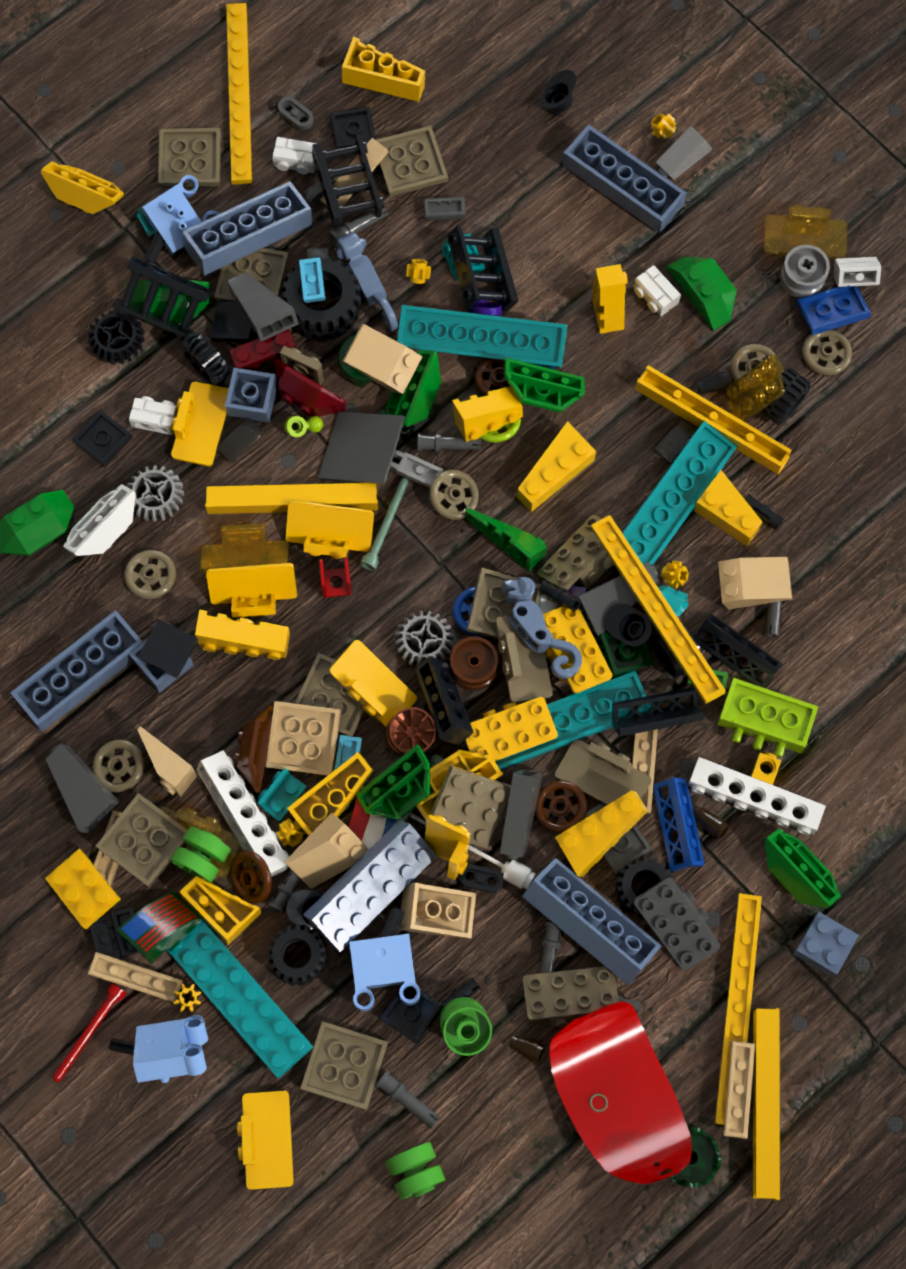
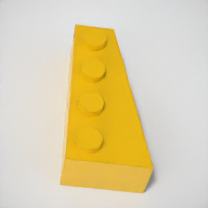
(381, 72)
(556, 467)
(595, 835)

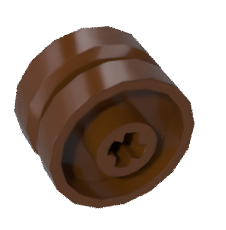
(474, 651)

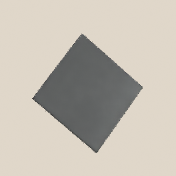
(361, 447)

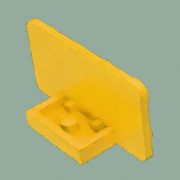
(199, 423)
(329, 528)
(252, 588)
(572, 627)
(371, 683)
(512, 729)
(448, 843)
(266, 1140)

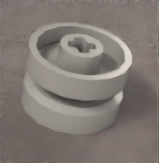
(804, 271)

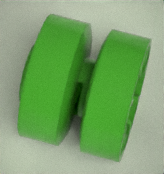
(204, 848)
(465, 1026)
(412, 1164)

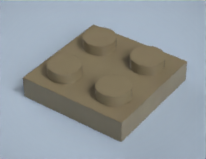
(305, 365)

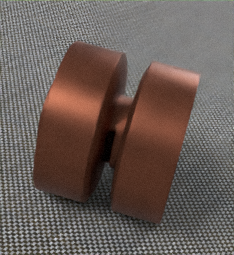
(410, 728)

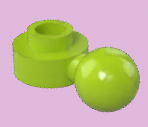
(313, 424)

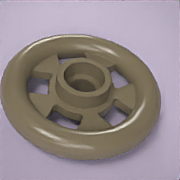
(741, 357)
(830, 368)
(437, 496)
(143, 558)
(135, 771)

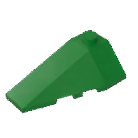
(516, 543)

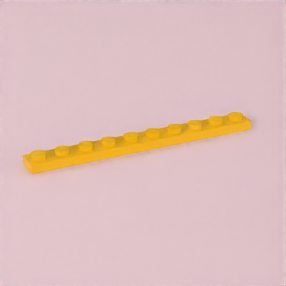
(239, 94)
(658, 609)
(739, 988)

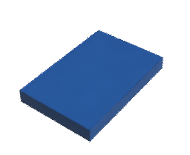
(833, 308)

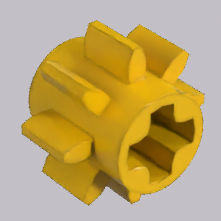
(663, 126)
(418, 271)
(674, 574)
(290, 833)
(180, 1000)

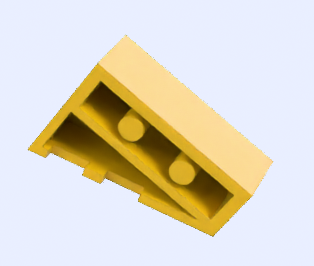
(609, 298)
(486, 413)
(728, 510)
(220, 910)

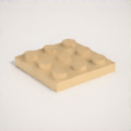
(303, 738)

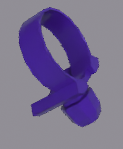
(486, 308)

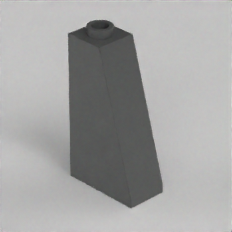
(262, 307)
(601, 598)
(81, 789)
(520, 813)

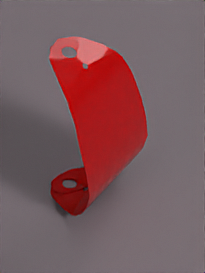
(642, 1115)

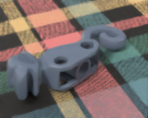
(351, 248)
(532, 626)

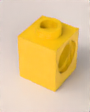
(769, 760)

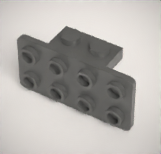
(678, 922)

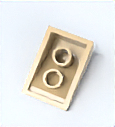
(382, 359)
(754, 581)
(173, 771)
(326, 852)
(437, 910)

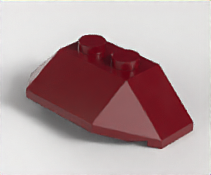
(306, 393)

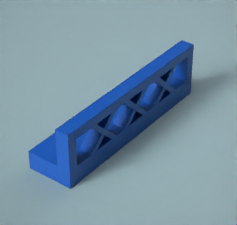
(682, 821)

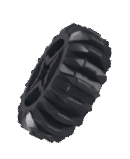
(117, 348)
(204, 358)

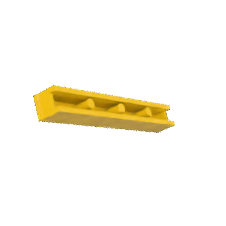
(698, 409)
(277, 497)
(766, 1105)

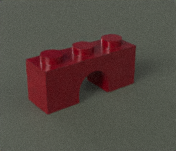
(253, 353)

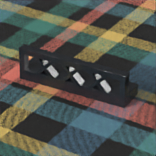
(741, 645)
(656, 717)

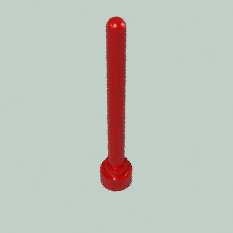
(114, 995)

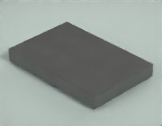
(629, 846)

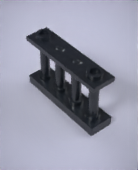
(327, 175)
(497, 262)
(158, 277)

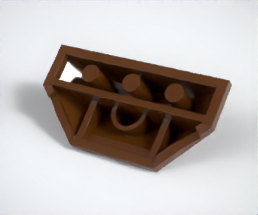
(254, 749)

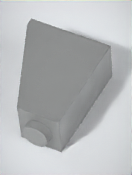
(683, 154)

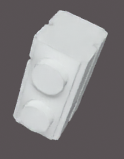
(293, 155)
(857, 271)
(656, 291)
(153, 415)

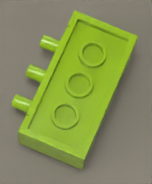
(767, 717)

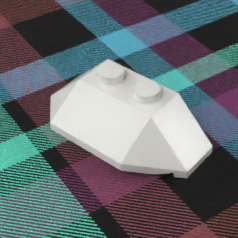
(102, 523)

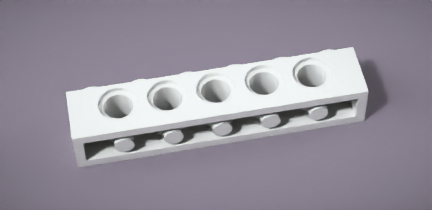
(230, 808)
(811, 810)

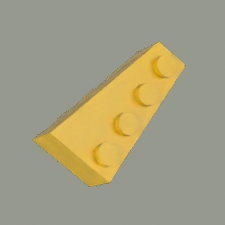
(241, 636)
(331, 793)

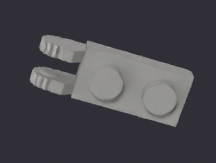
(415, 468)

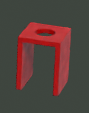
(327, 575)

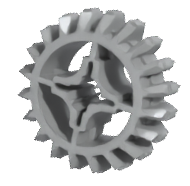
(166, 482)
(416, 637)

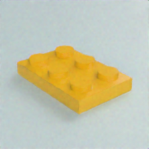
(82, 888)

